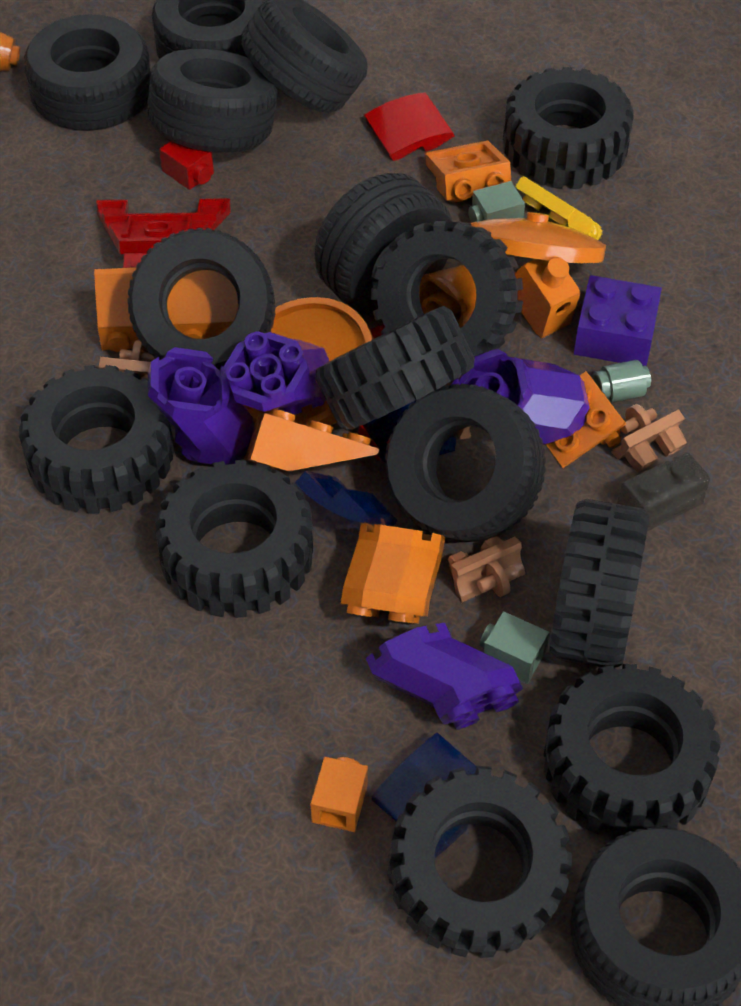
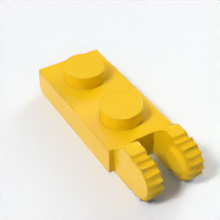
(559, 210)

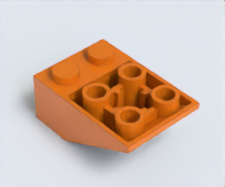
(293, 446)

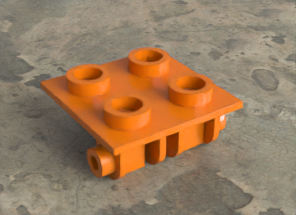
(601, 426)

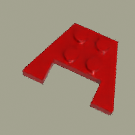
(140, 231)

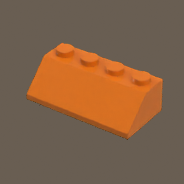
(198, 306)

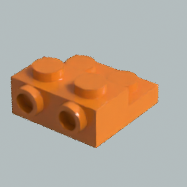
(467, 169)

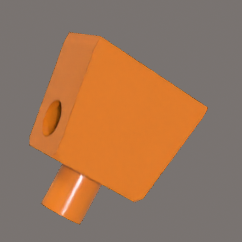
(547, 295)

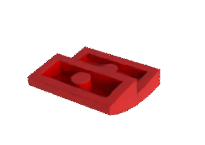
(409, 124)

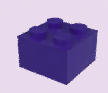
(617, 320)

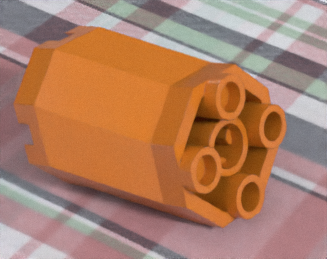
(392, 572)

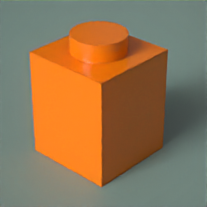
(339, 793)

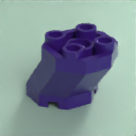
(275, 373)
(545, 391)
(200, 406)
(446, 675)

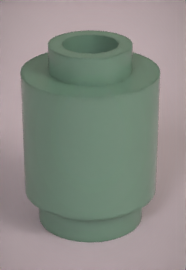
(623, 380)

